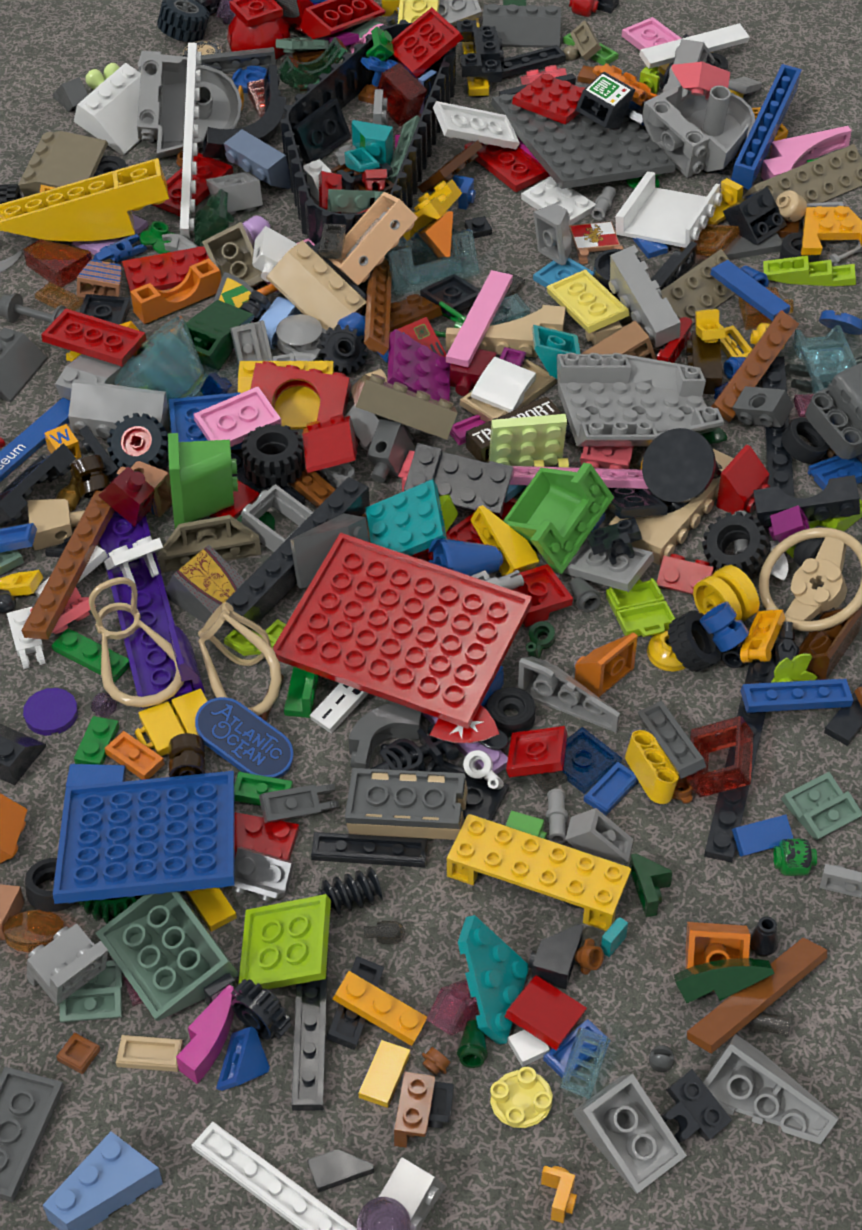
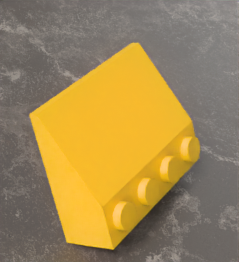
(295, 405)

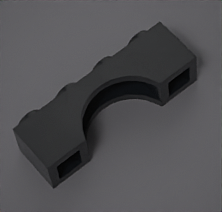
(836, 500)

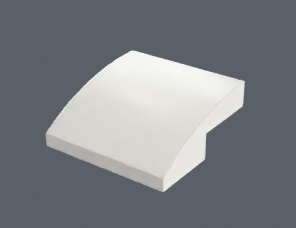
(503, 385)

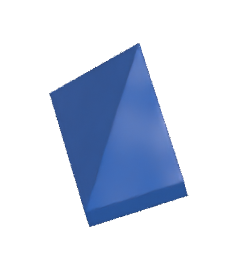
(243, 1059)

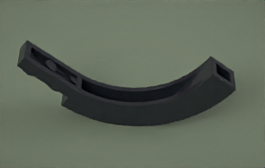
(262, 129)

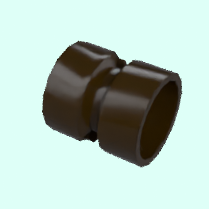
(90, 475)
(186, 755)

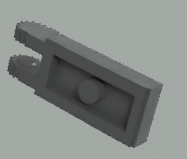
(295, 802)

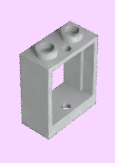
(282, 502)

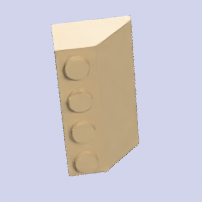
(314, 286)

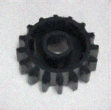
(349, 342)
(260, 1009)

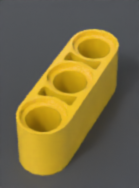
(651, 767)

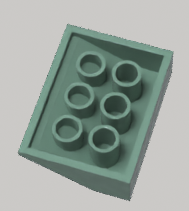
(165, 952)

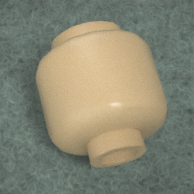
(791, 205)

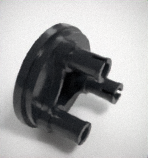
(679, 465)

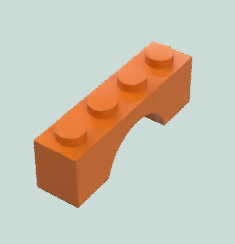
(198, 284)

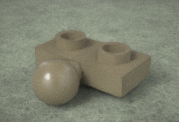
(585, 43)

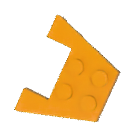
(829, 224)

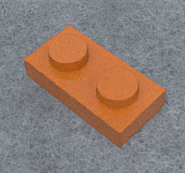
(134, 755)

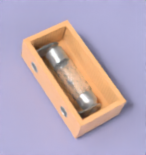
(373, 237)

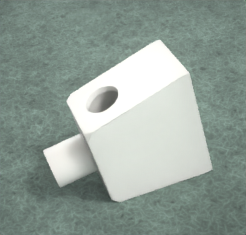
(269, 250)

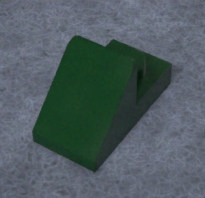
(648, 880)

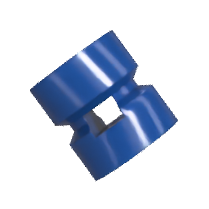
(723, 625)

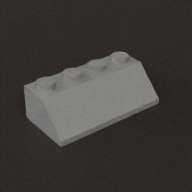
(104, 404)

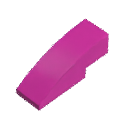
(207, 1037)

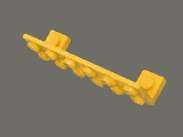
(540, 867)

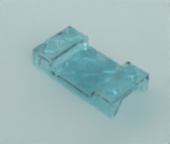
(824, 356)

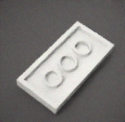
(475, 125)

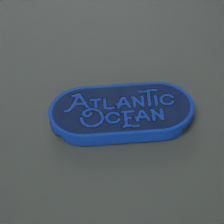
(243, 738)

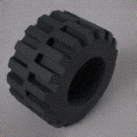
(273, 455)
(731, 529)

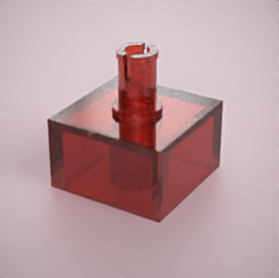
(402, 92)

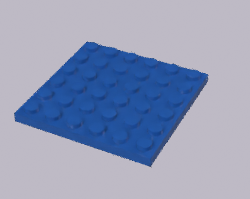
(146, 837)

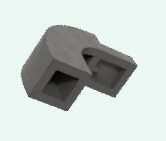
(380, 725)

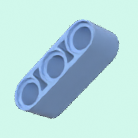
(277, 312)

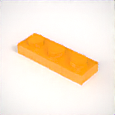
(380, 1008)

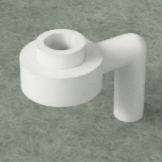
(486, 772)

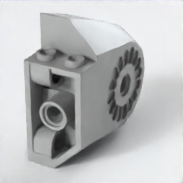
(164, 98)
(696, 130)

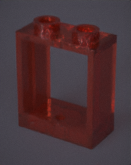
(732, 733)

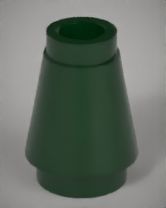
(472, 1046)

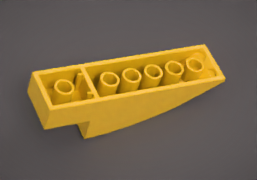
(88, 208)

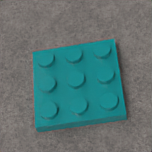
(407, 520)

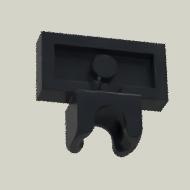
(615, 539)
(694, 1108)

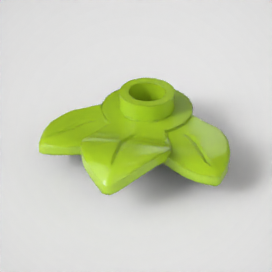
(794, 669)

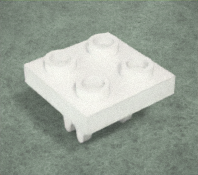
(142, 548)

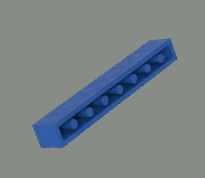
(766, 126)

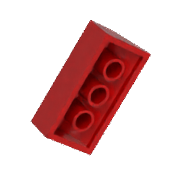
(337, 15)

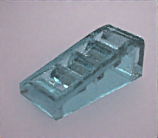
(592, 1038)

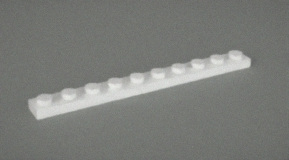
(190, 148)

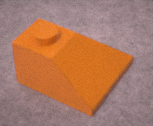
(607, 664)

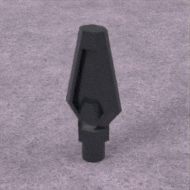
(786, 645)

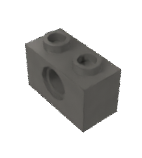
(763, 406)

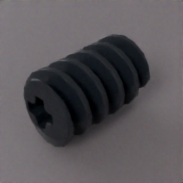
(352, 890)

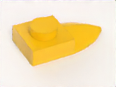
(21, 583)

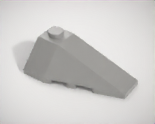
(560, 691)

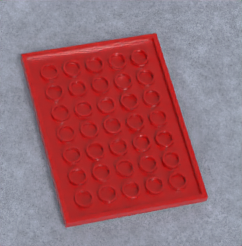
(403, 629)

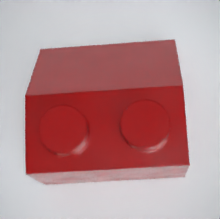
(739, 480)

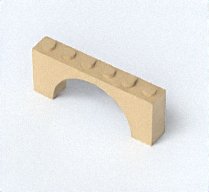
(664, 532)

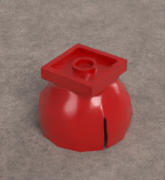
(257, 25)

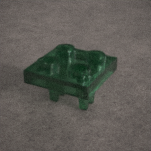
(212, 217)

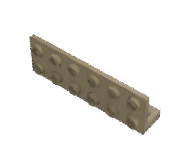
(820, 178)
(695, 290)

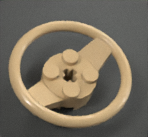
(823, 570)

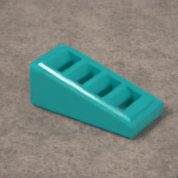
(360, 160)

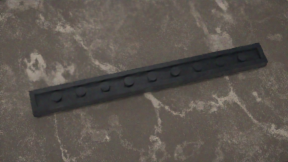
(777, 458)
(731, 803)

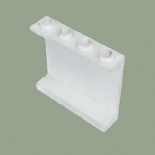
(665, 214)

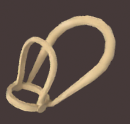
(262, 644)

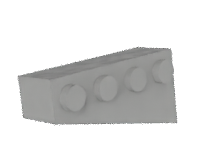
(642, 297)

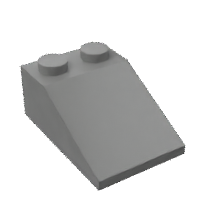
(86, 369)
(630, 1132)

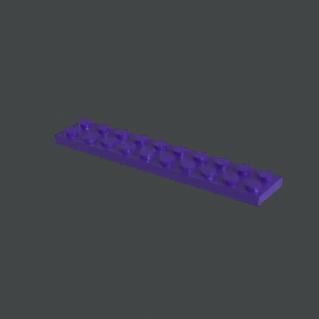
(148, 662)

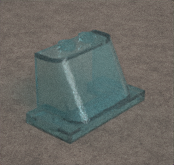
(416, 266)

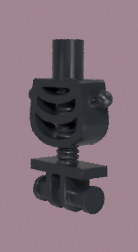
(404, 752)

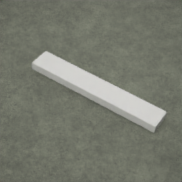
(714, 40)
(266, 1182)

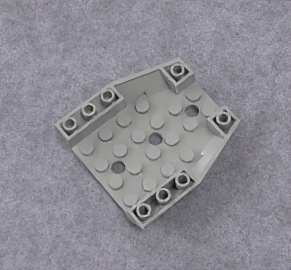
(631, 398)

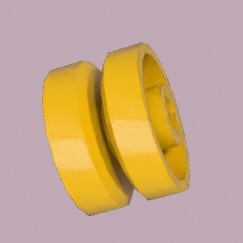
(730, 586)

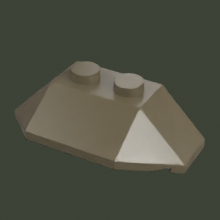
(223, 534)

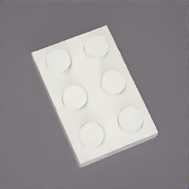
(549, 192)

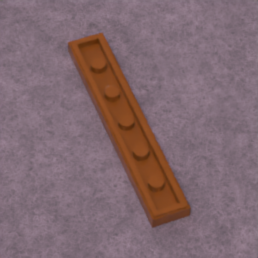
(750, 1002)

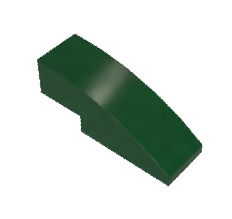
(721, 976)

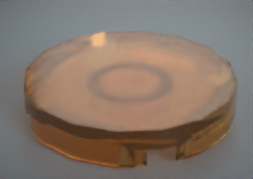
(31, 929)

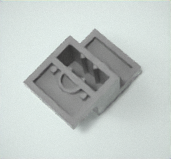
(66, 963)

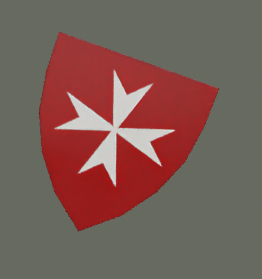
(481, 728)

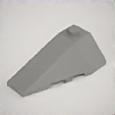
(757, 1087)

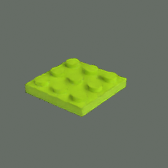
(286, 942)

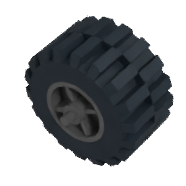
(183, 20)

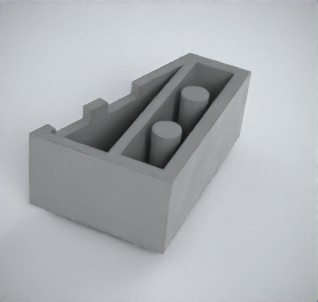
(688, 52)

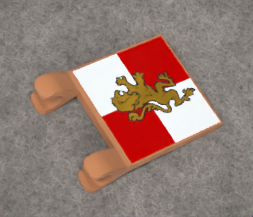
(593, 238)

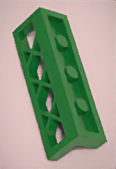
(301, 693)

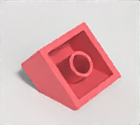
(700, 77)

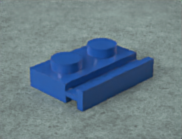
(835, 468)

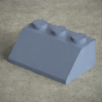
(258, 159)

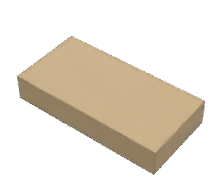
(149, 1053)

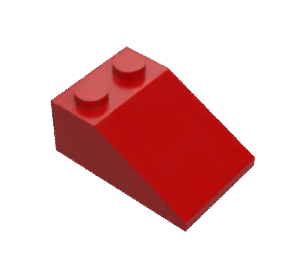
(329, 443)

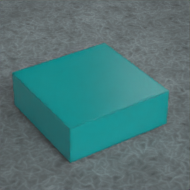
(614, 936)

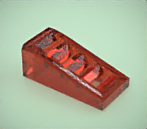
(256, 95)

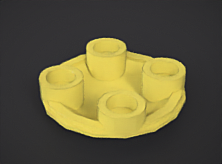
(521, 1098)

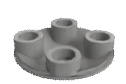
(299, 331)

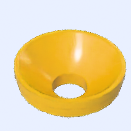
(662, 655)

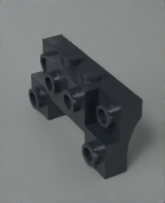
(487, 50)

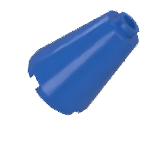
(465, 556)

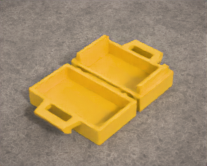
(163, 724)

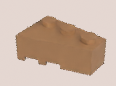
(628, 340)

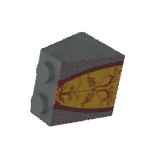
(203, 584)

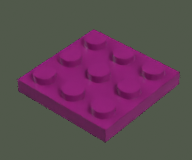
(417, 367)

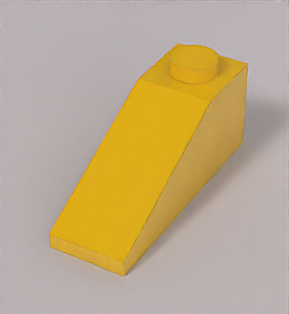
(514, 548)

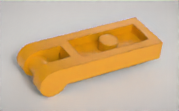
(762, 636)

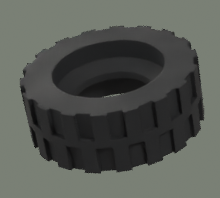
(683, 645)

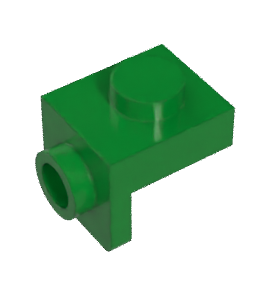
(382, 44)

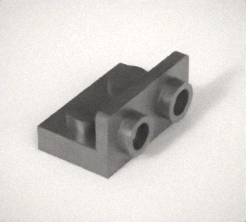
(262, 874)

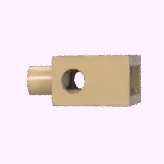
(52, 521)

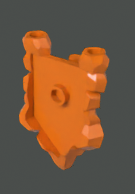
(642, 90)

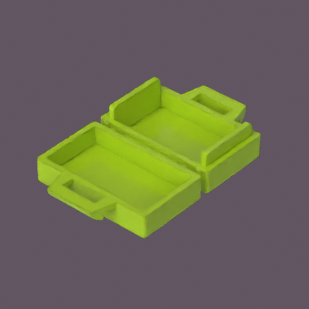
(640, 609)

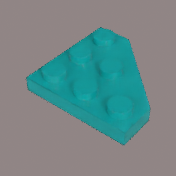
(493, 977)

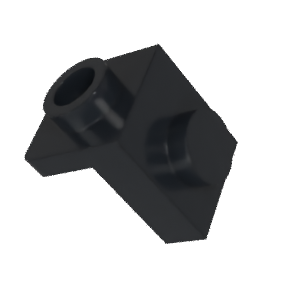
(441, 1104)

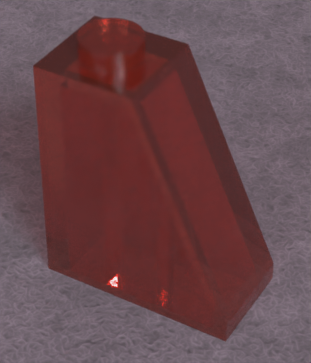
(56, 261)

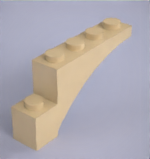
(516, 333)

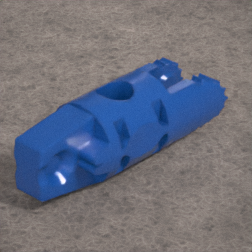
(121, 250)

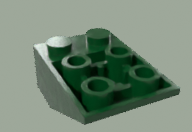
(212, 331)

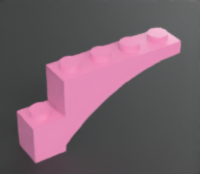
(794, 151)

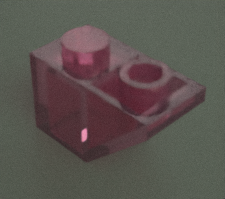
(453, 1008)

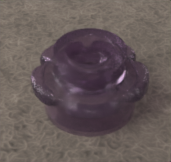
(103, 704)

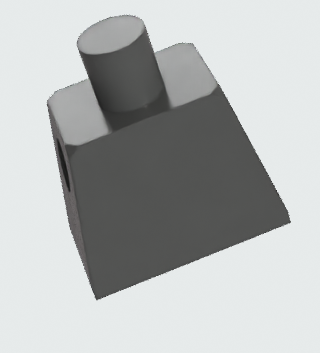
(389, 449)

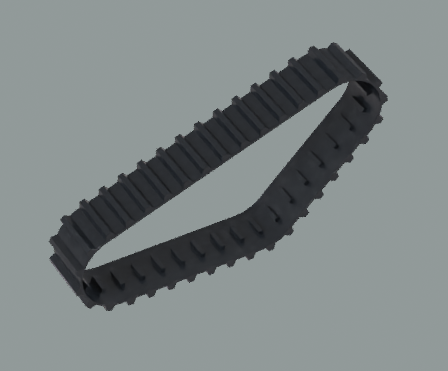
(344, 84)

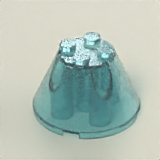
(166, 363)

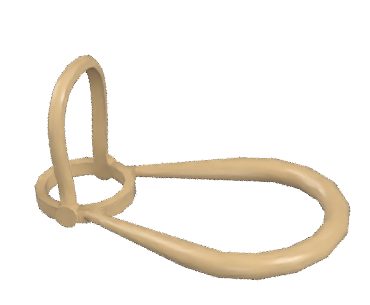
(106, 674)

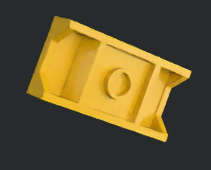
(433, 205)

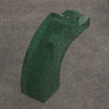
(301, 74)

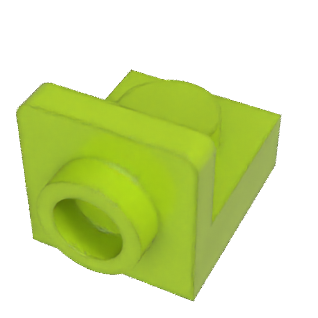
(651, 78)

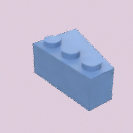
(100, 1185)

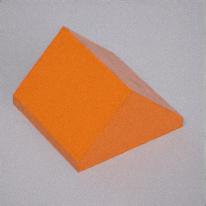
(438, 235)

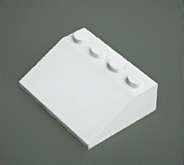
(112, 110)

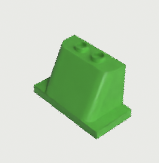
(200, 478)
(560, 512)

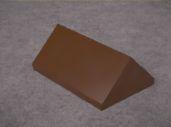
(830, 644)

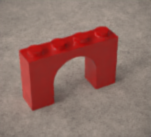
(331, 389)

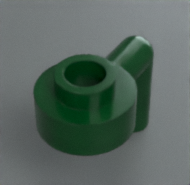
(536, 646)

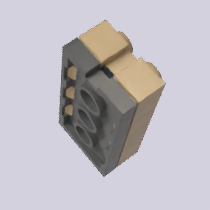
(406, 803)

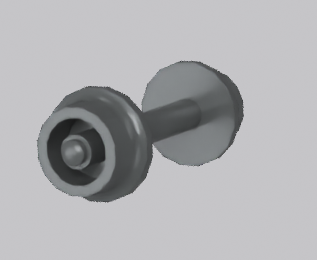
(12, 307)

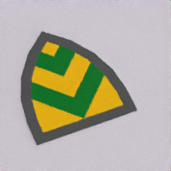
(233, 290)

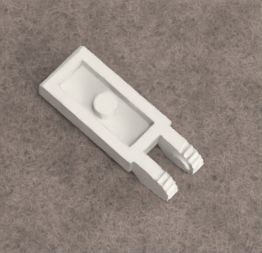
(24, 645)

